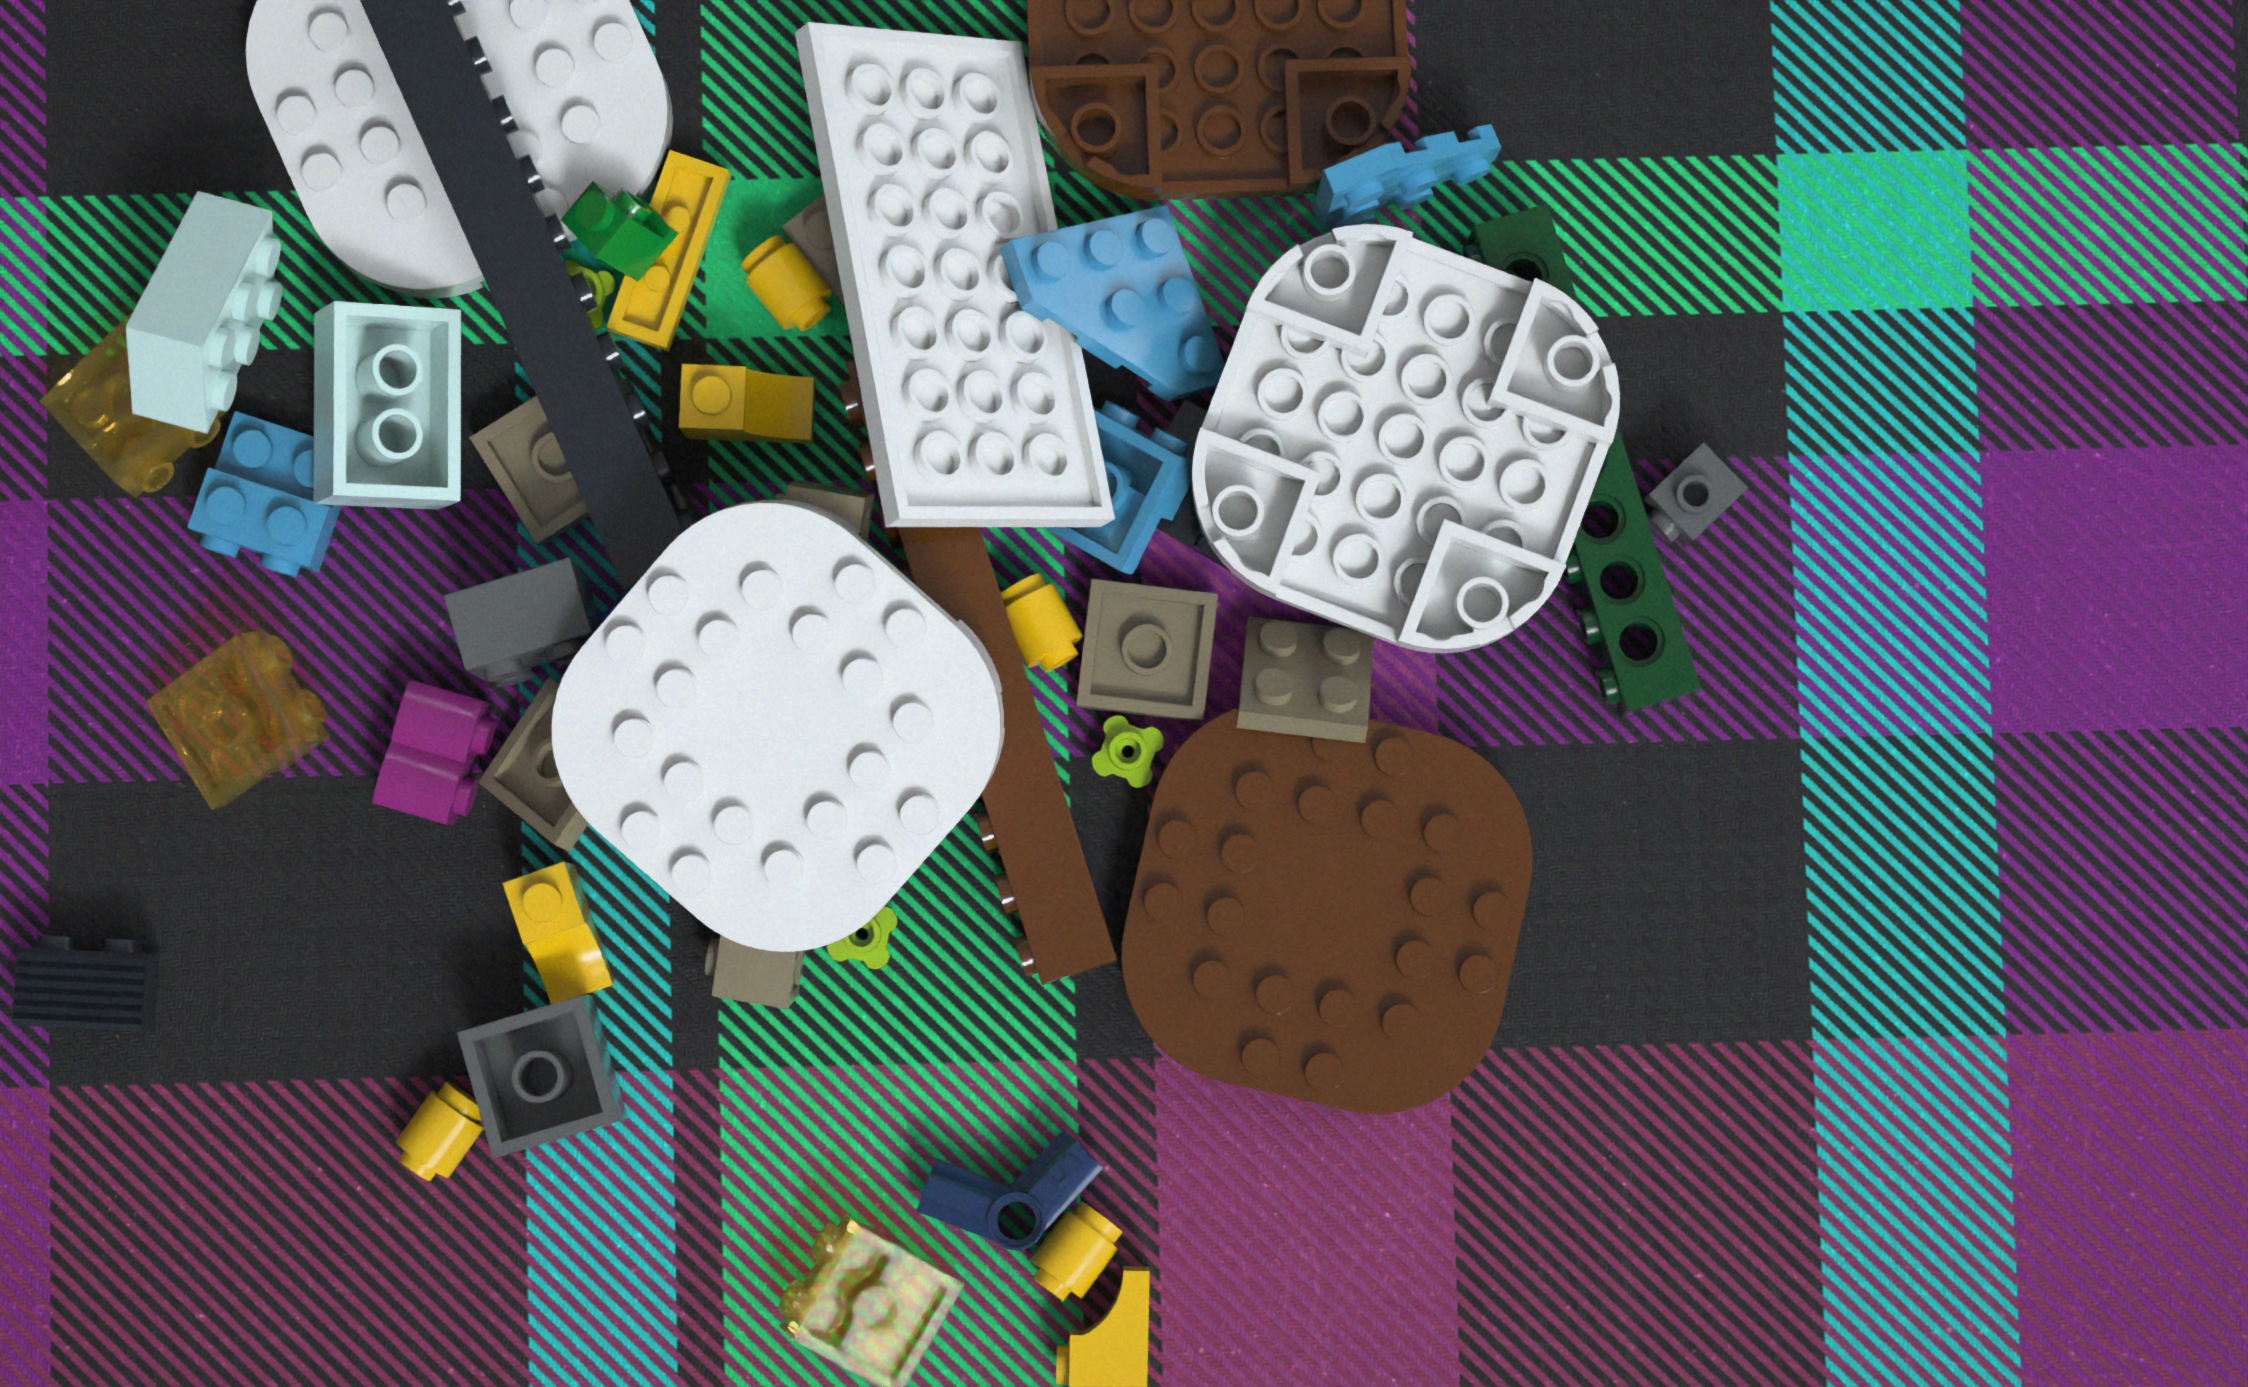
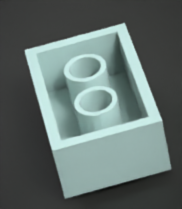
(203, 312)
(387, 406)

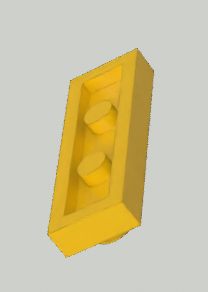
(689, 200)

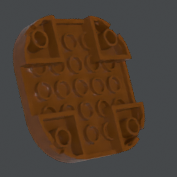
(1215, 90)
(1327, 913)

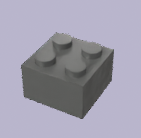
(523, 621)
(542, 1075)

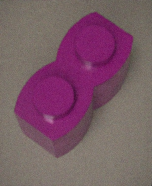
(434, 753)

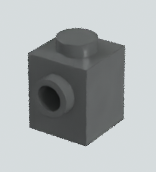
(1692, 497)

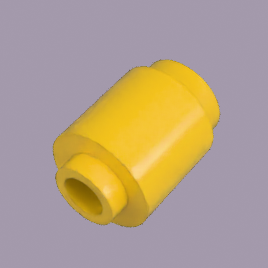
(787, 284)
(1041, 623)
(440, 1132)
(1075, 1252)

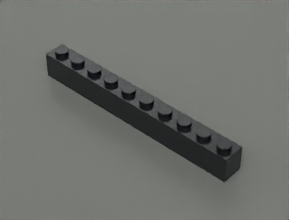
(530, 279)

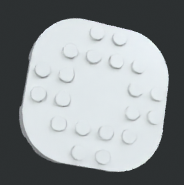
(569, 70)
(1404, 439)
(777, 725)

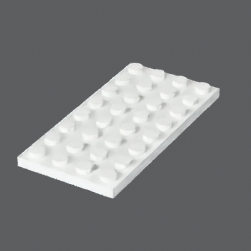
(923, 179)

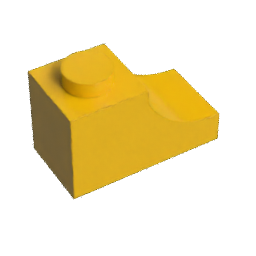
(745, 405)
(559, 931)
(1114, 1347)

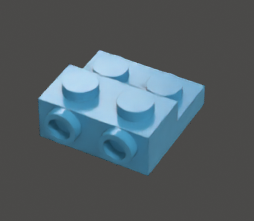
(1145, 484)
(264, 498)

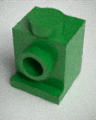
(619, 229)

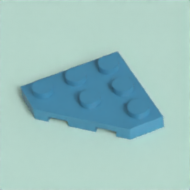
(1389, 176)
(1124, 297)

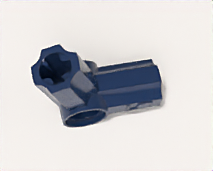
(1045, 1186)

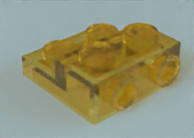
(97, 412)
(239, 716)
(868, 1303)

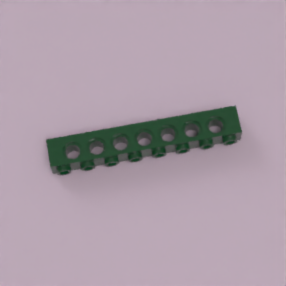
(1668, 673)

